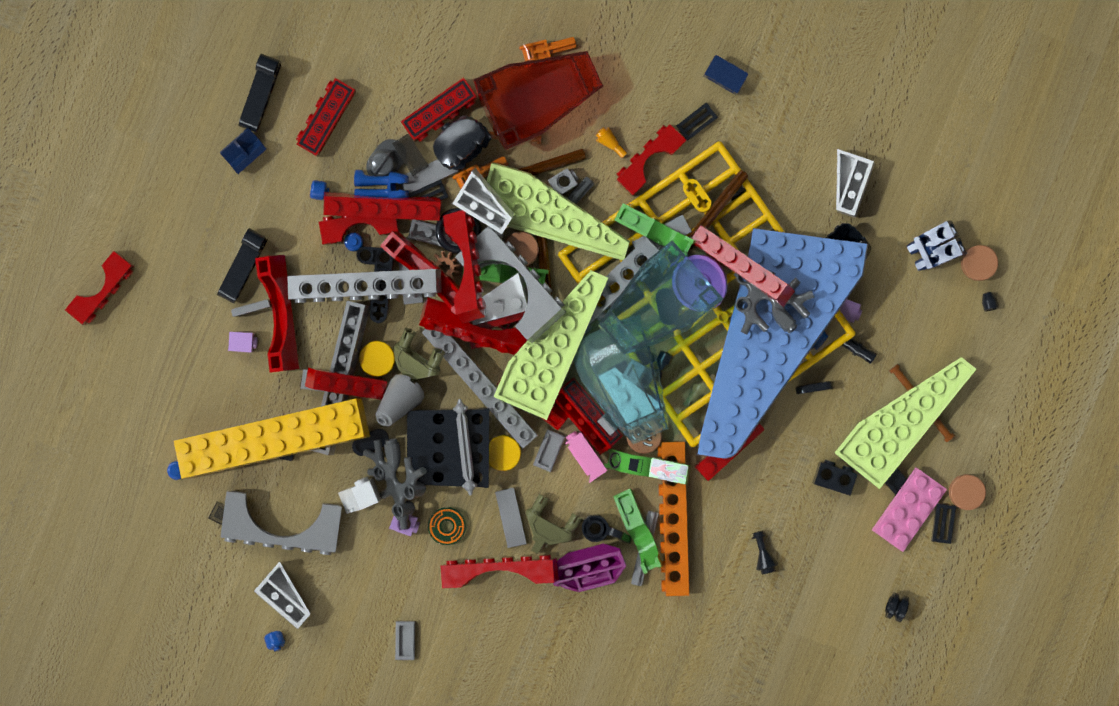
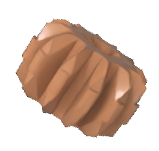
(449, 262)

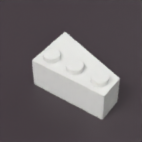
(852, 180)

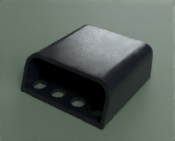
(435, 446)

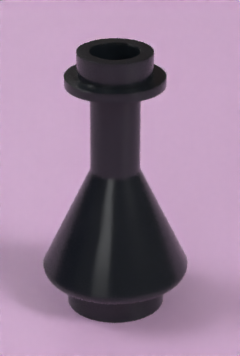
(766, 562)

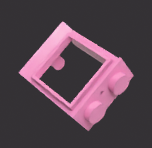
(585, 455)

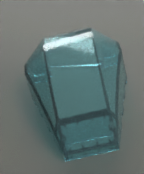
(659, 302)
(623, 385)

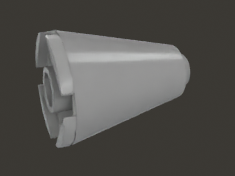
(398, 400)

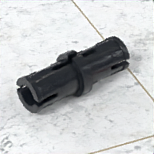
(859, 350)

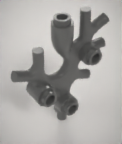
(780, 314)
(387, 470)

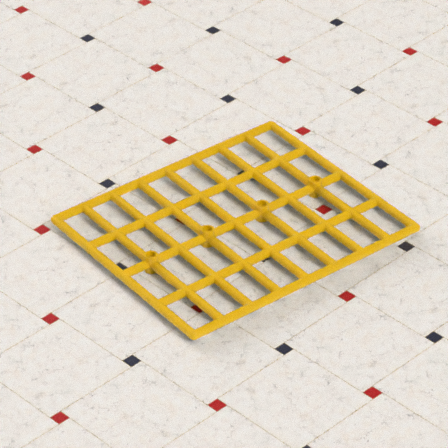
(722, 316)

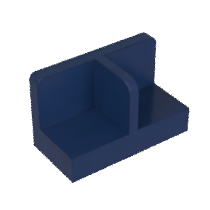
(725, 75)
(243, 150)

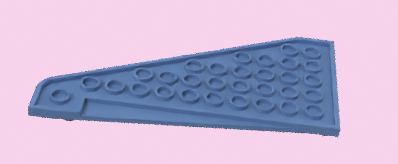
(761, 363)

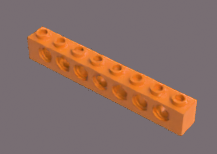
(681, 586)

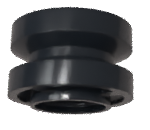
(594, 537)
(897, 607)

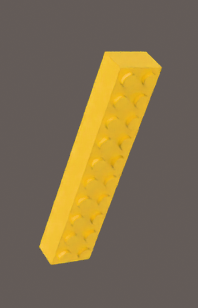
(271, 438)

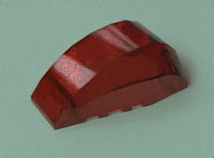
(535, 95)

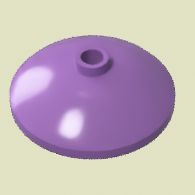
(712, 272)

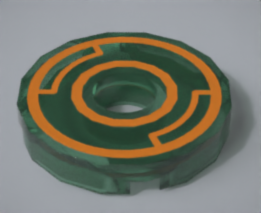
(441, 536)

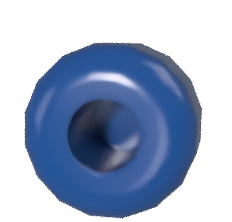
(318, 189)
(353, 242)
(173, 470)
(274, 640)

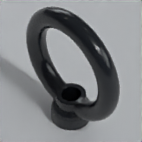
(439, 232)

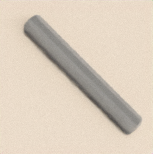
(638, 575)

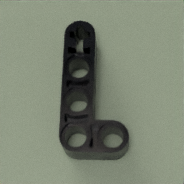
(260, 92)
(242, 266)
(379, 266)

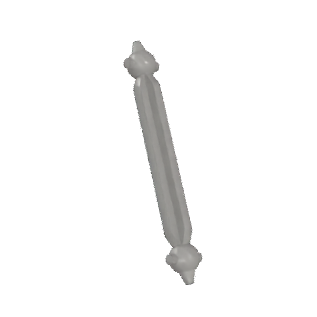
(465, 447)

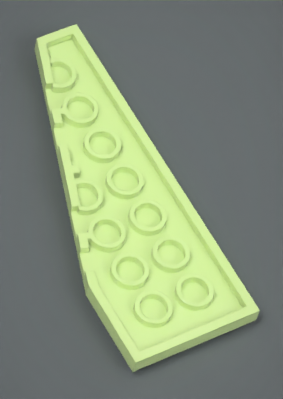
(551, 215)
(540, 367)
(890, 433)

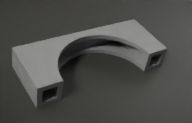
(542, 307)
(240, 525)

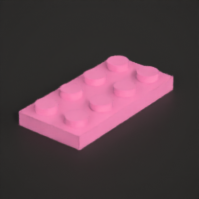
(909, 509)

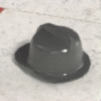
(384, 159)

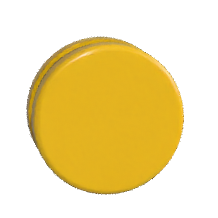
(377, 358)
(504, 453)

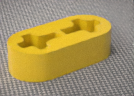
(693, 198)

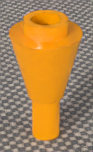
(607, 138)

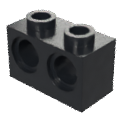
(833, 483)

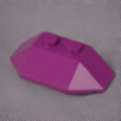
(590, 568)

